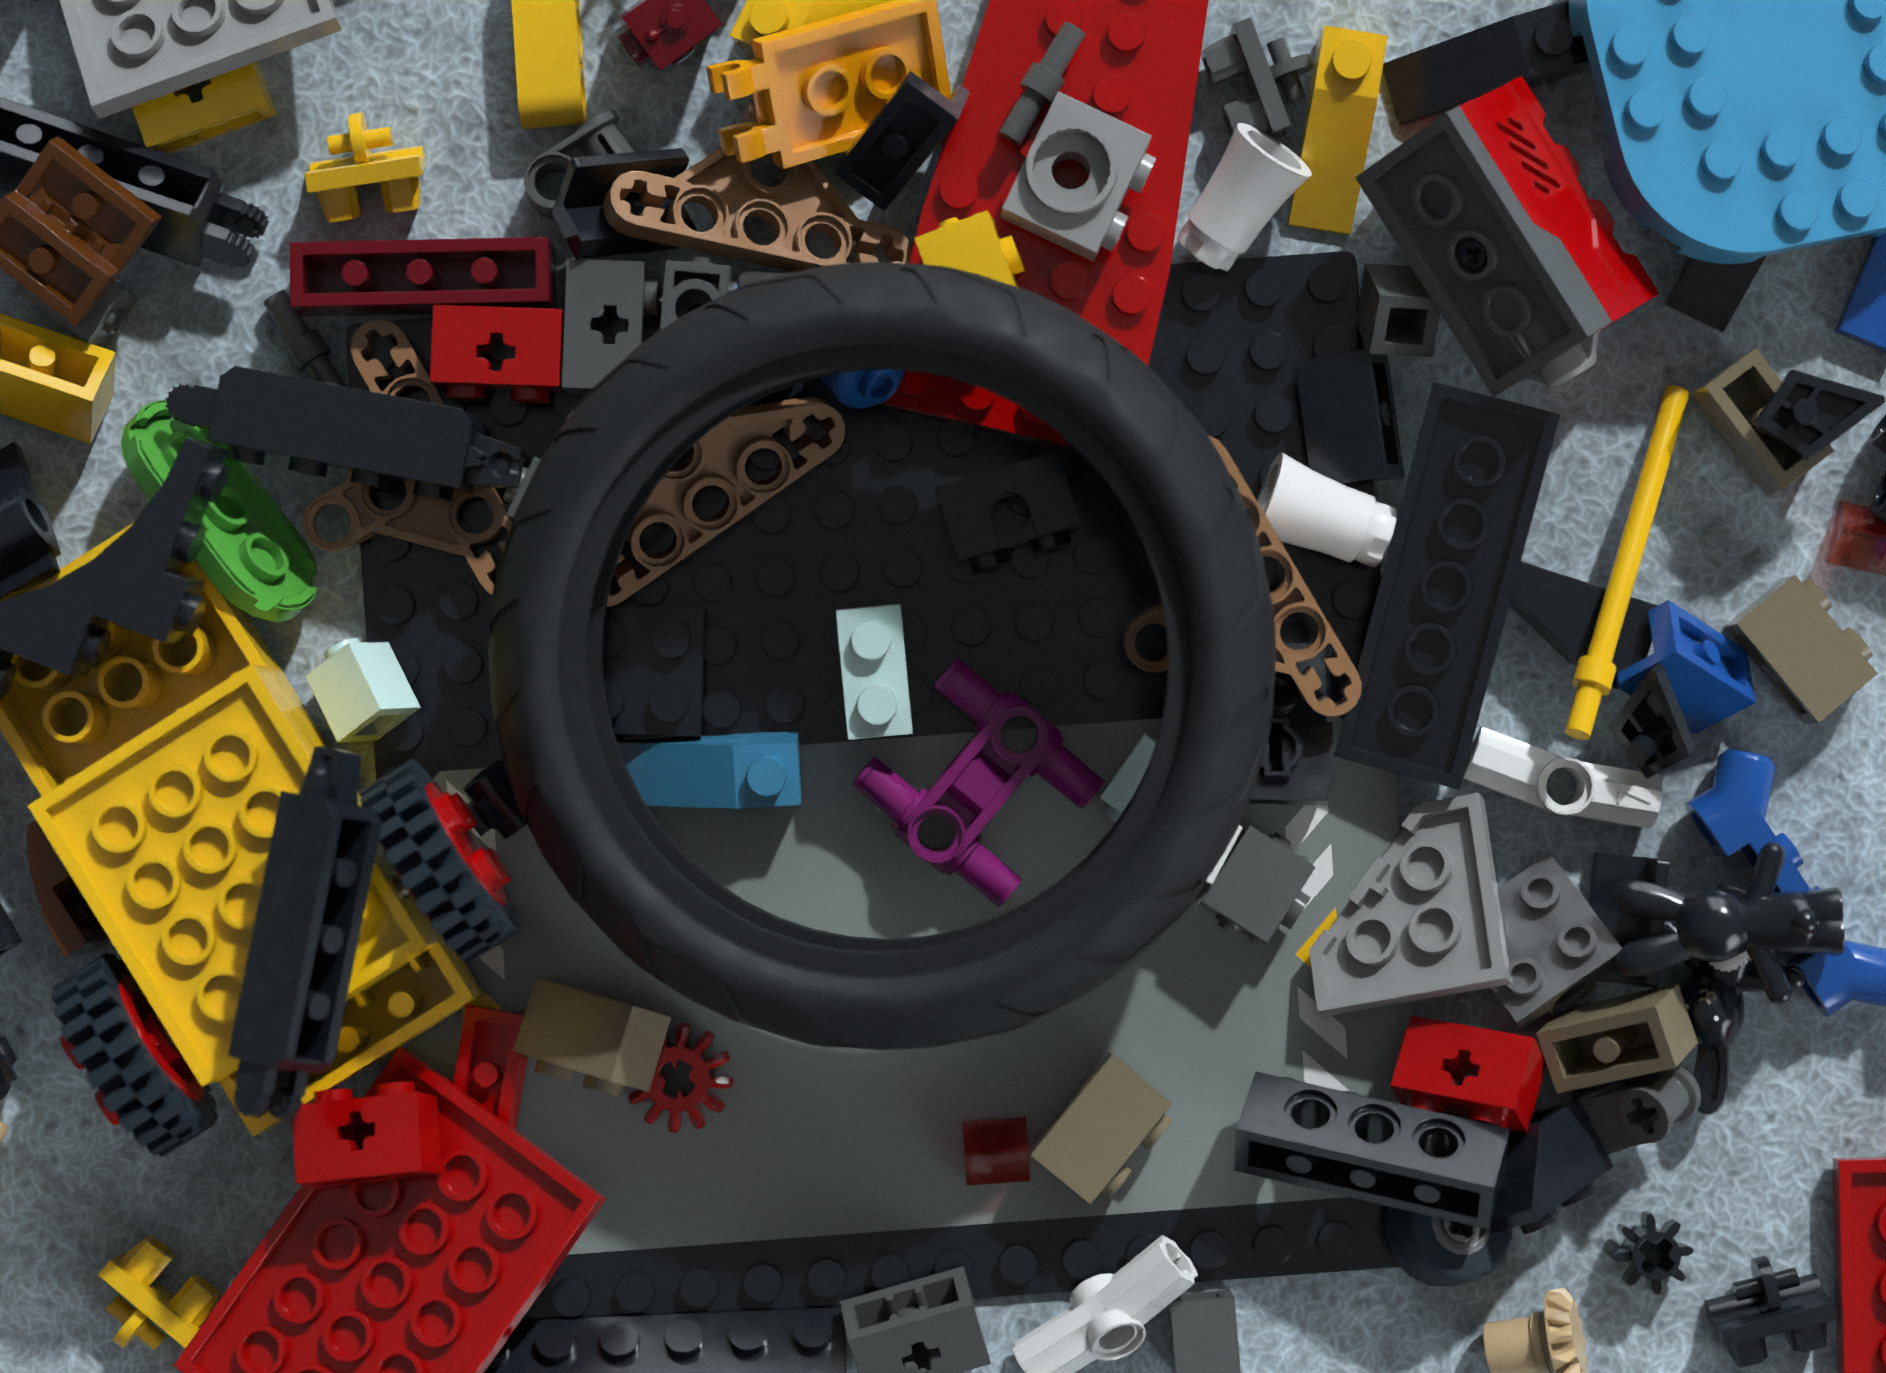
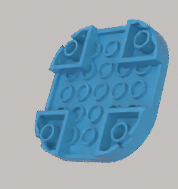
(1742, 119)

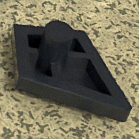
(1813, 412)
(1653, 725)

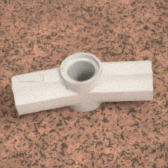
(1600, 793)
(1108, 1312)

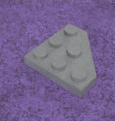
(1418, 918)

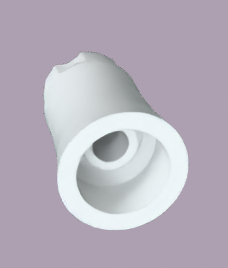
(1241, 196)
(1325, 514)

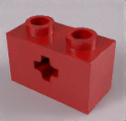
(467, 332)
(1448, 1053)
(403, 1143)

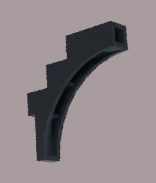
(128, 583)

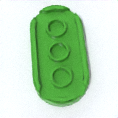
(246, 531)

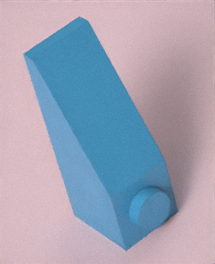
(717, 770)

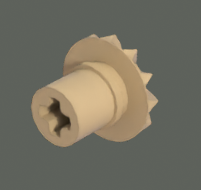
(1539, 1342)

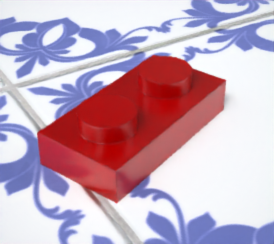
(486, 1060)

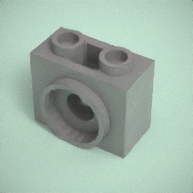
(1085, 216)

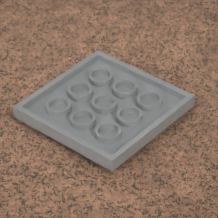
(160, 46)

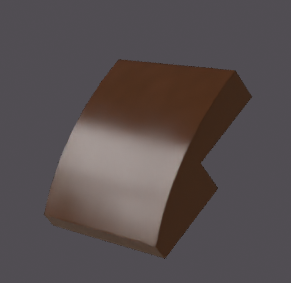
(70, 230)
(60, 899)

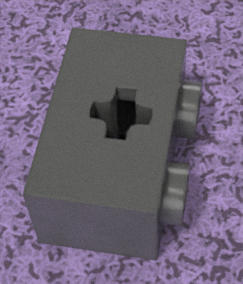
(590, 295)
(917, 1327)

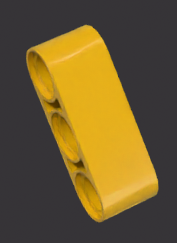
(549, 63)

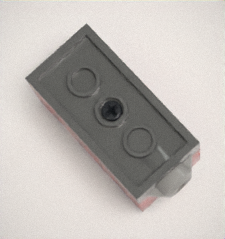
(1507, 239)

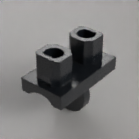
(1770, 1306)

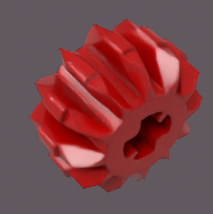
(700, 1075)

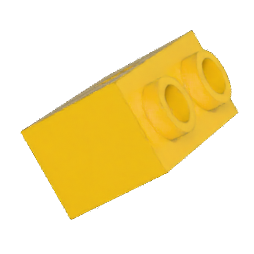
(228, 104)

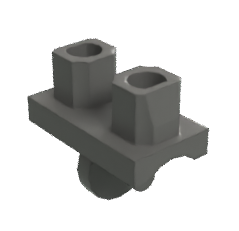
(1244, 55)

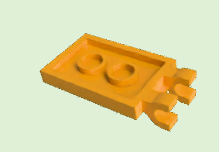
(828, 80)

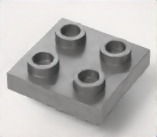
(1551, 944)

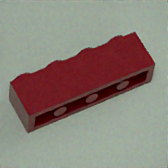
(420, 273)

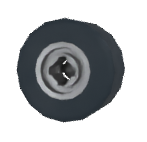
(1435, 1252)

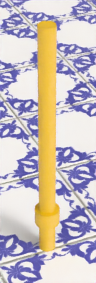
(1595, 670)

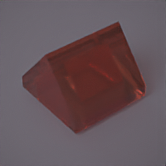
(1858, 540)
(996, 1151)

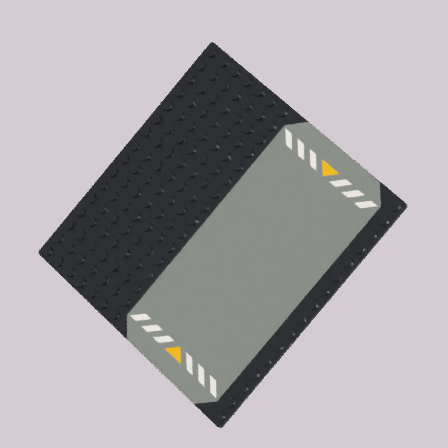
(849, 1160)

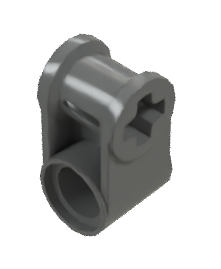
(581, 143)
(1639, 1107)

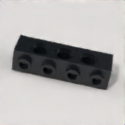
(1371, 1149)

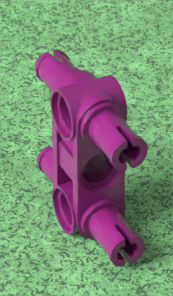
(977, 782)

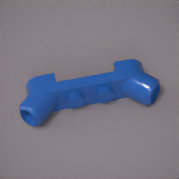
(1734, 819)

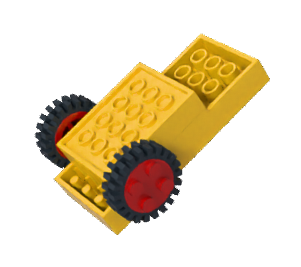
(164, 812)

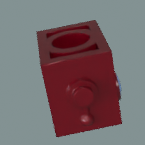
(665, 30)

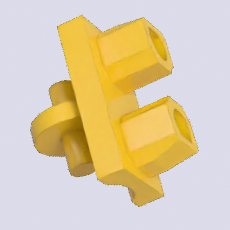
(338, 178)
(135, 1279)

